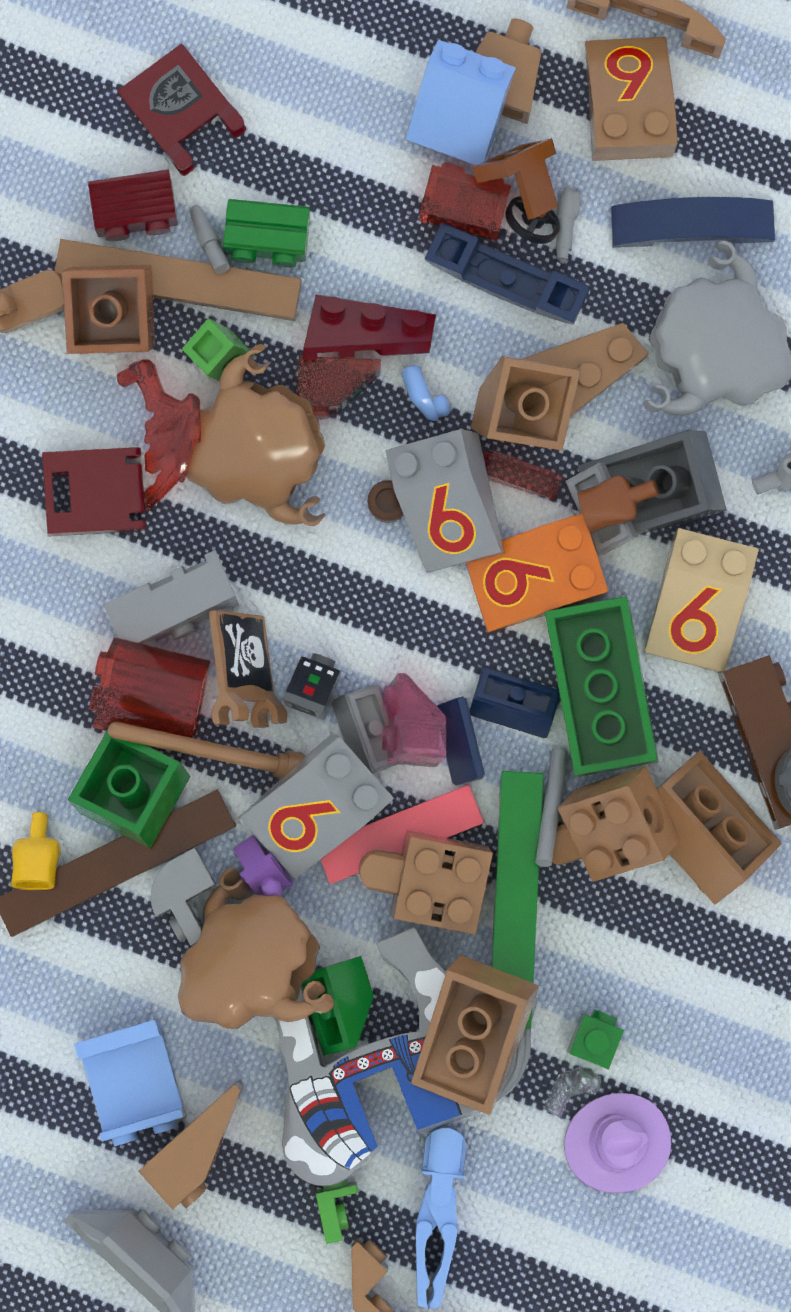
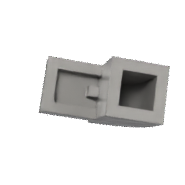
(175, 886)

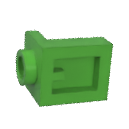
(332, 1215)

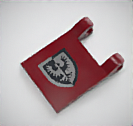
(176, 101)

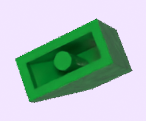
(352, 997)

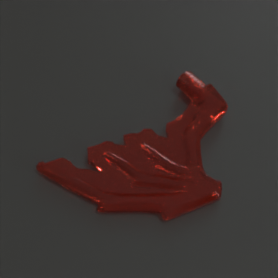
(169, 432)

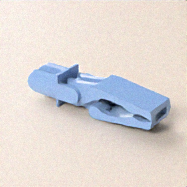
(442, 1160)

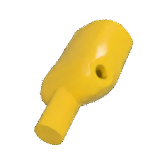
(35, 857)

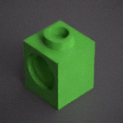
(214, 348)

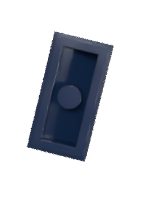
(514, 702)
(461, 743)

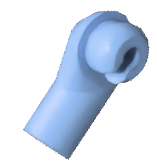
(419, 394)

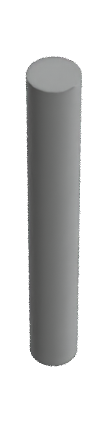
(550, 812)

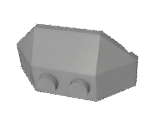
(140, 1255)

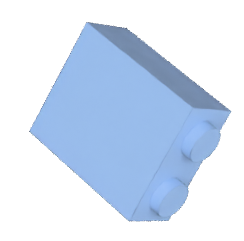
(460, 102)

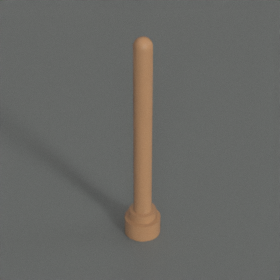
(278, 764)

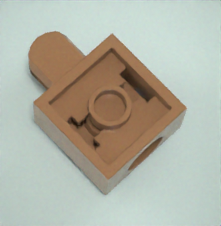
(615, 825)
(431, 884)

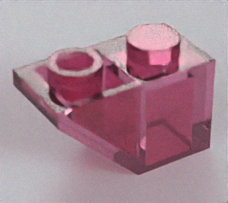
(414, 725)

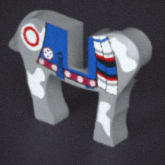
(325, 1119)

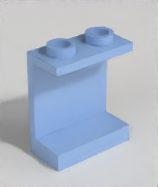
(131, 1081)

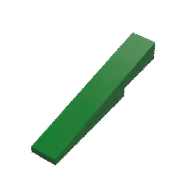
(517, 875)

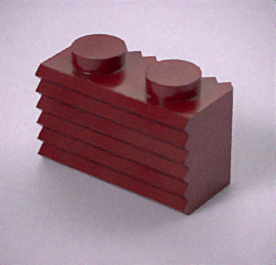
(133, 205)

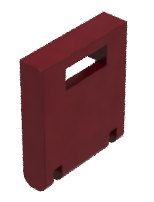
(100, 489)

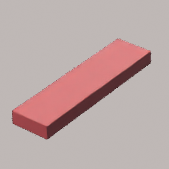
(437, 817)

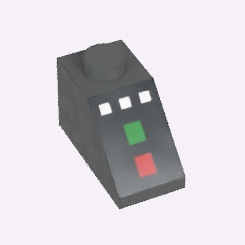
(312, 685)

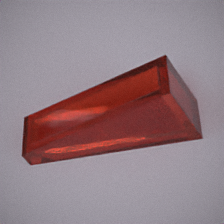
(521, 475)

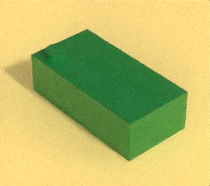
(601, 686)

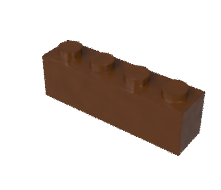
(763, 724)

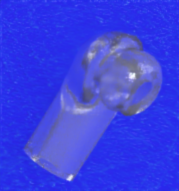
(569, 1084)

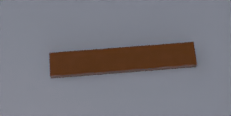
(116, 864)

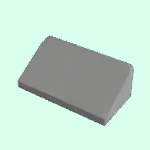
(362, 724)

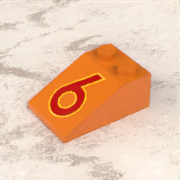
(538, 574)

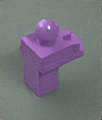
(261, 869)

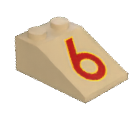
(700, 600)

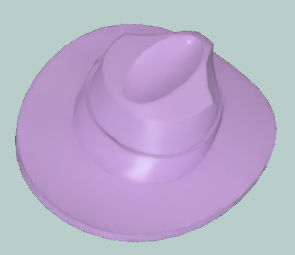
(617, 1143)

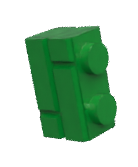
(266, 232)

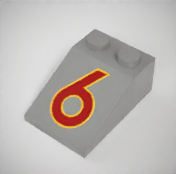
(446, 498)
(316, 806)

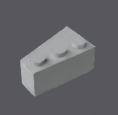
(172, 603)

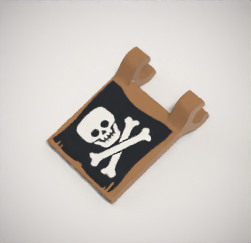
(243, 670)

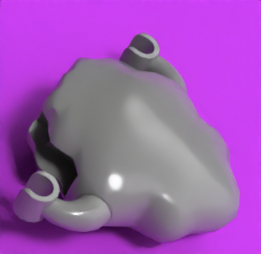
(719, 341)

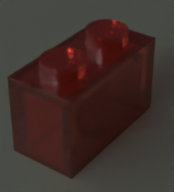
(464, 203)

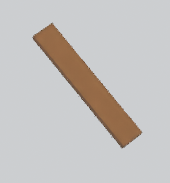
(194, 280)

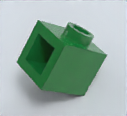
(596, 1039)

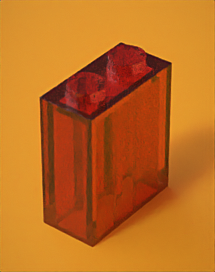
(149, 688)

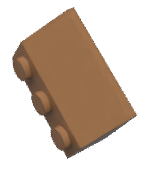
(717, 829)

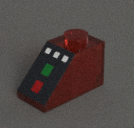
(334, 382)

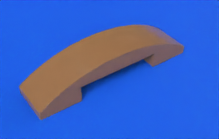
(699, 34)

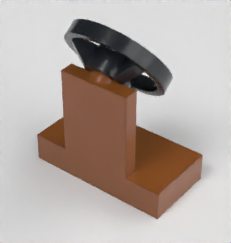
(534, 184)

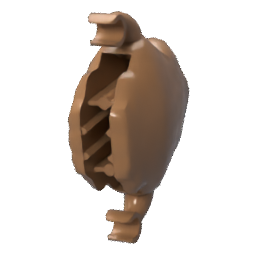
(258, 444)
(250, 961)

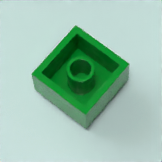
(129, 789)

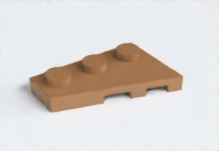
(600, 357)

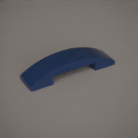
(692, 220)
(505, 276)

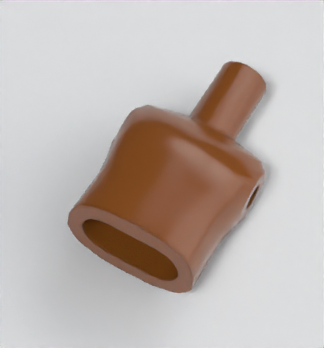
(613, 502)

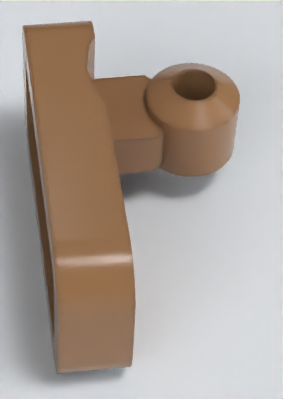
(30, 300)

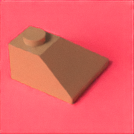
(526, 403)

